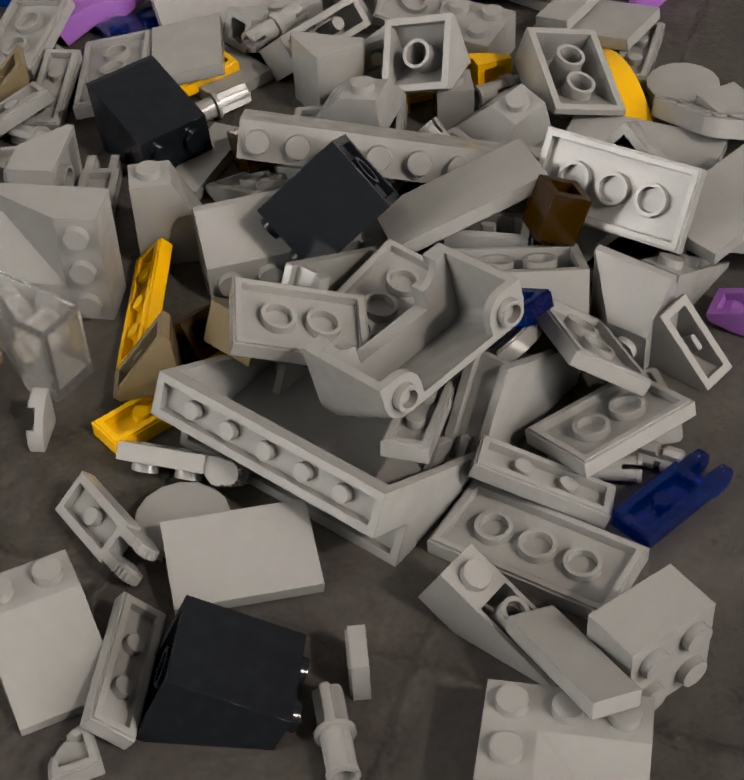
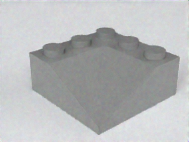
(63, 244)
(545, 736)

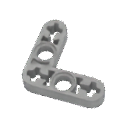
(698, 118)

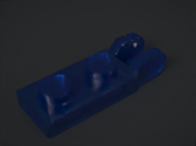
(670, 499)

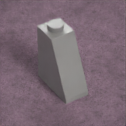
(163, 208)

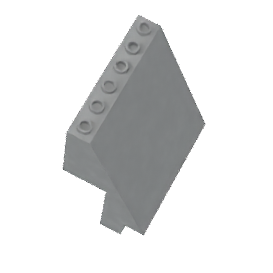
(300, 450)

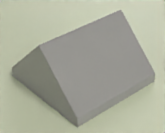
(424, 52)
(324, 63)

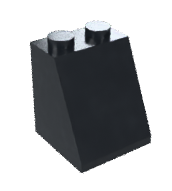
(147, 115)
(328, 202)
(224, 680)

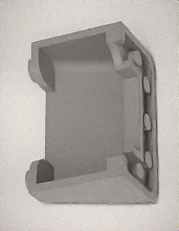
(454, 320)

